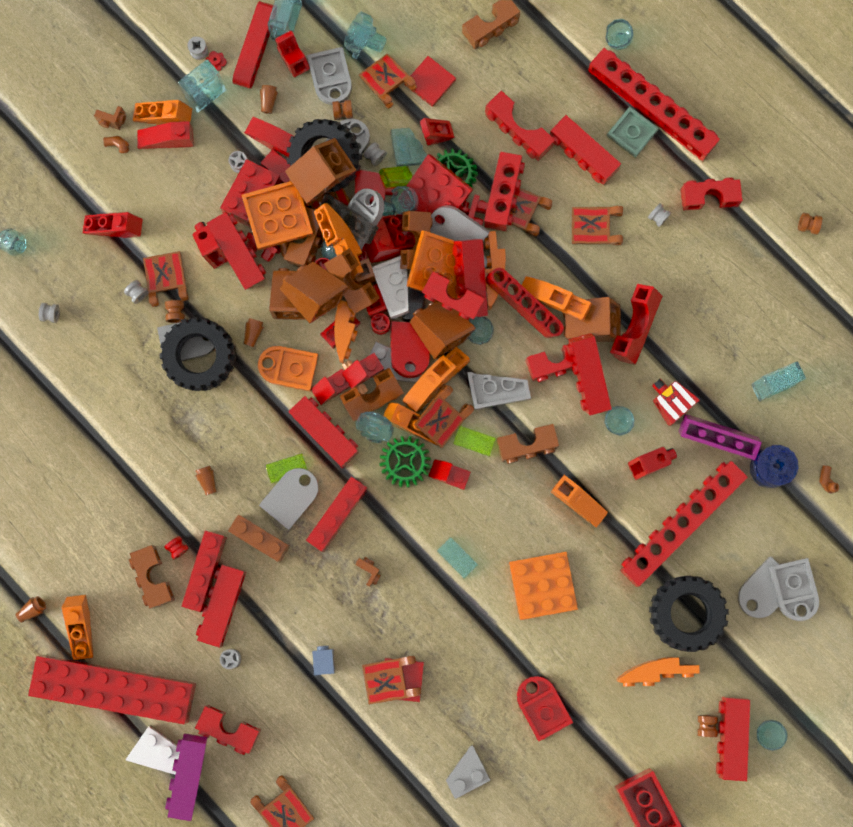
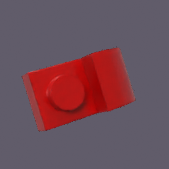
(291, 54)

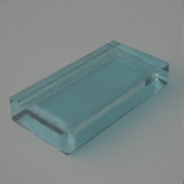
(457, 557)

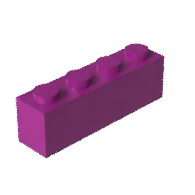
(720, 436)
(187, 777)

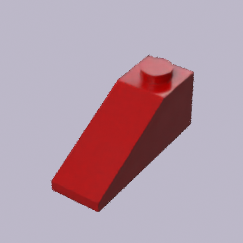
(166, 136)

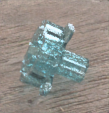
(363, 34)

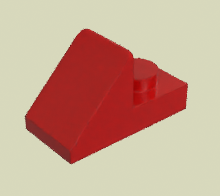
(436, 131)
(378, 306)
(362, 370)
(330, 387)
(449, 474)

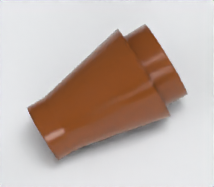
(268, 97)
(252, 331)
(206, 479)
(32, 608)

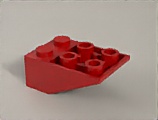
(389, 239)

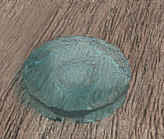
(374, 427)

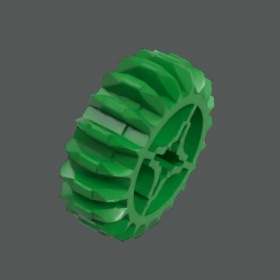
(466, 165)
(394, 449)

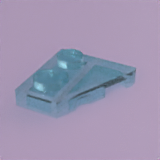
(406, 148)

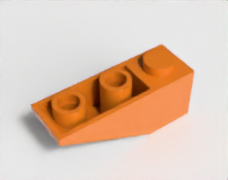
(162, 112)
(404, 419)
(579, 501)
(78, 626)

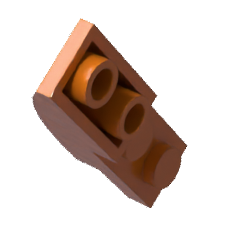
(337, 234)
(495, 260)
(557, 298)
(344, 330)
(432, 380)
(650, 671)

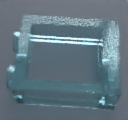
(283, 17)
(196, 92)
(778, 381)

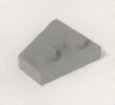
(467, 774)

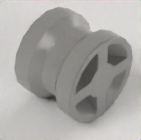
(197, 52)
(375, 154)
(235, 159)
(659, 215)
(136, 292)
(49, 312)
(227, 657)

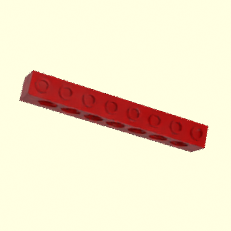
(656, 114)
(734, 479)

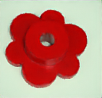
(220, 60)

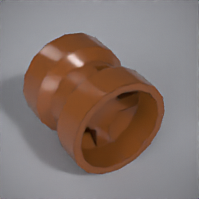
(346, 107)
(810, 223)
(174, 310)
(707, 726)

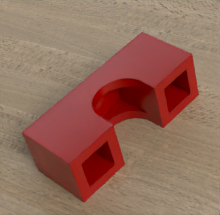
(726, 191)
(437, 290)
(541, 368)
(211, 724)

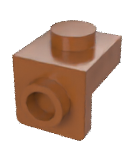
(108, 120)
(367, 565)

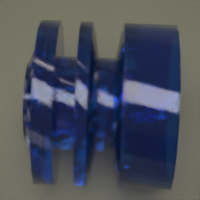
(768, 476)

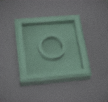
(632, 132)

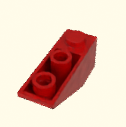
(113, 225)

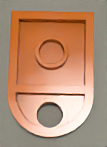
(290, 367)

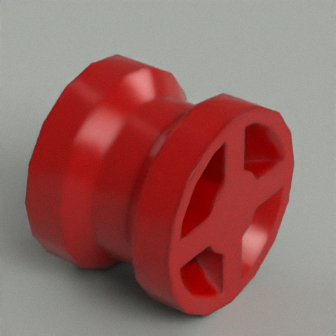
(176, 547)

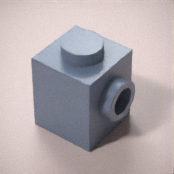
(323, 660)

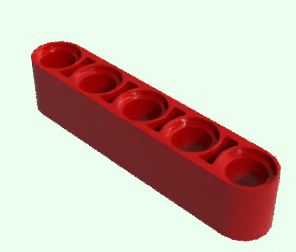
(253, 47)
(515, 301)

